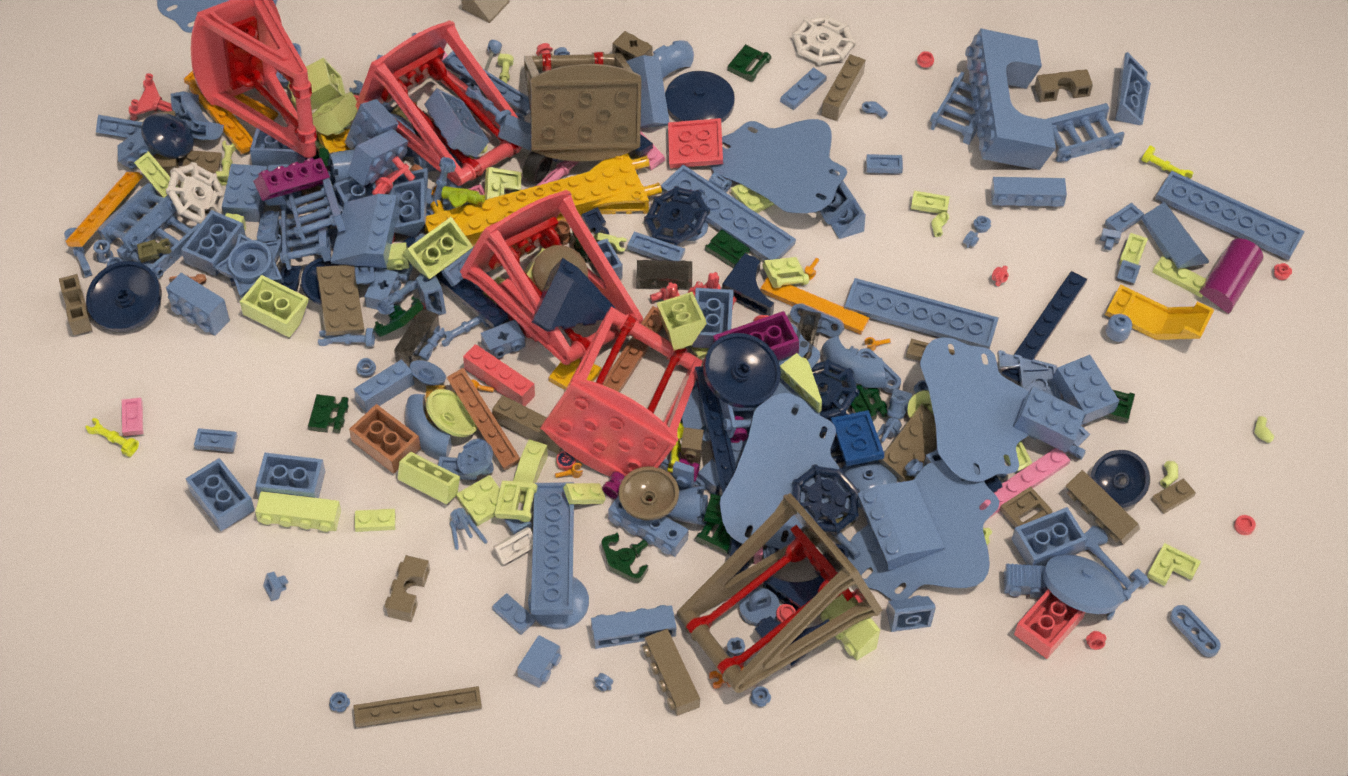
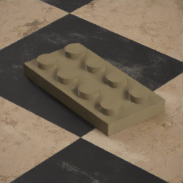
(207, 160)
(340, 300)
(912, 442)

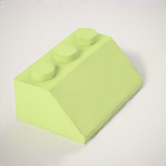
(335, 114)
(438, 248)
(274, 306)
(681, 319)
(860, 637)

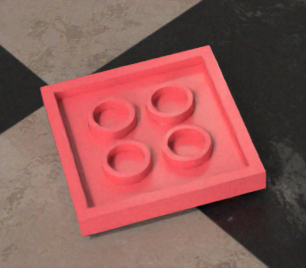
(695, 143)

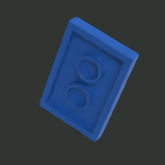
(857, 438)

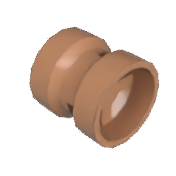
(563, 231)

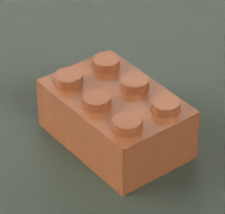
(384, 438)

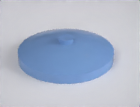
(1083, 584)

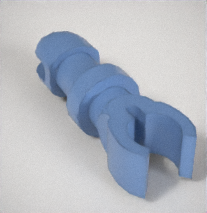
(427, 350)

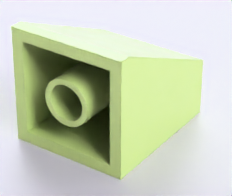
(325, 83)

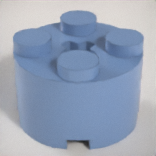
(339, 165)

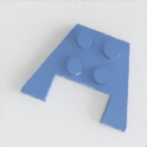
(1030, 371)

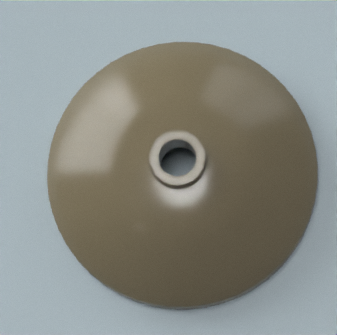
(550, 257)
(648, 484)

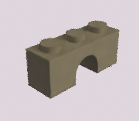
(1076, 82)
(76, 304)
(411, 573)

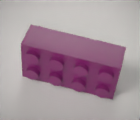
(774, 331)

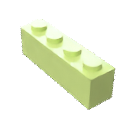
(298, 511)

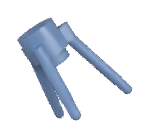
(890, 429)
(461, 520)

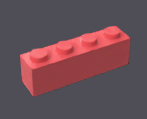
(498, 375)

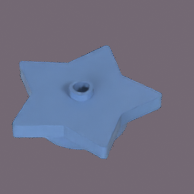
(250, 261)

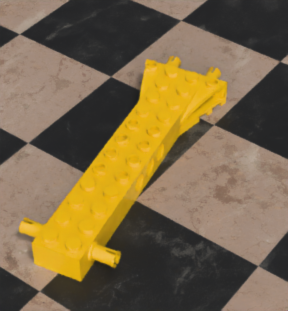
(609, 186)

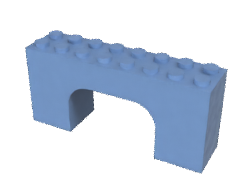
(1003, 131)

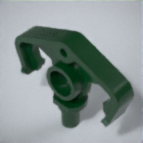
(398, 318)
(621, 560)

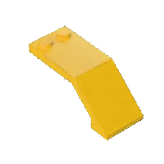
(1158, 320)

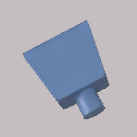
(431, 287)

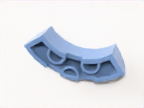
(675, 56)
(188, 110)
(866, 370)
(432, 440)

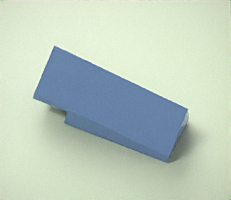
(1132, 92)
(653, 99)
(412, 202)
(843, 212)
(1173, 237)

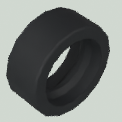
(536, 167)

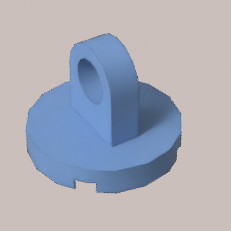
(476, 458)
(758, 605)

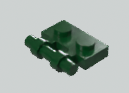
(863, 403)
(322, 413)

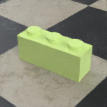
(428, 477)

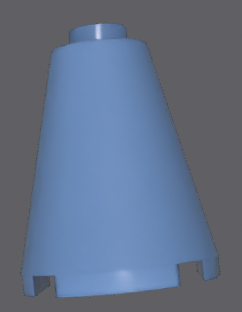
(690, 506)

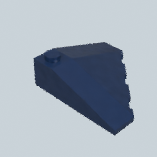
(569, 299)

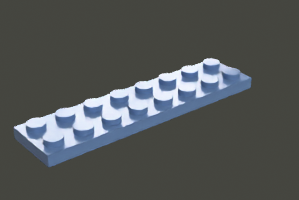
(1230, 215)
(733, 217)
(921, 313)
(552, 551)

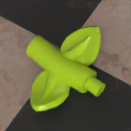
(460, 196)

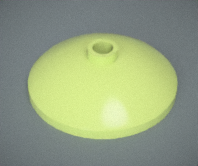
(449, 413)

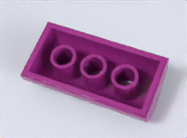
(1232, 273)

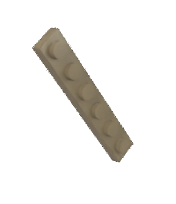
(417, 706)

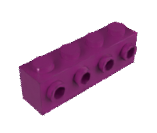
(291, 178)

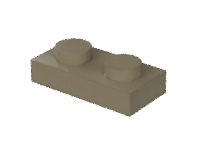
(1173, 496)

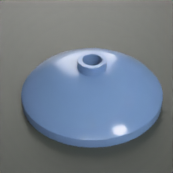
(857, 475)
(565, 621)

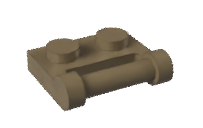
(1022, 505)

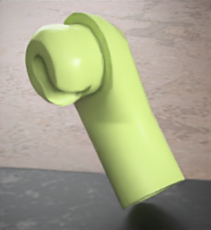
(938, 222)
(1262, 431)
(1172, 474)

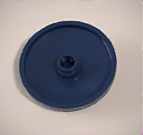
(699, 97)
(124, 296)
(741, 370)

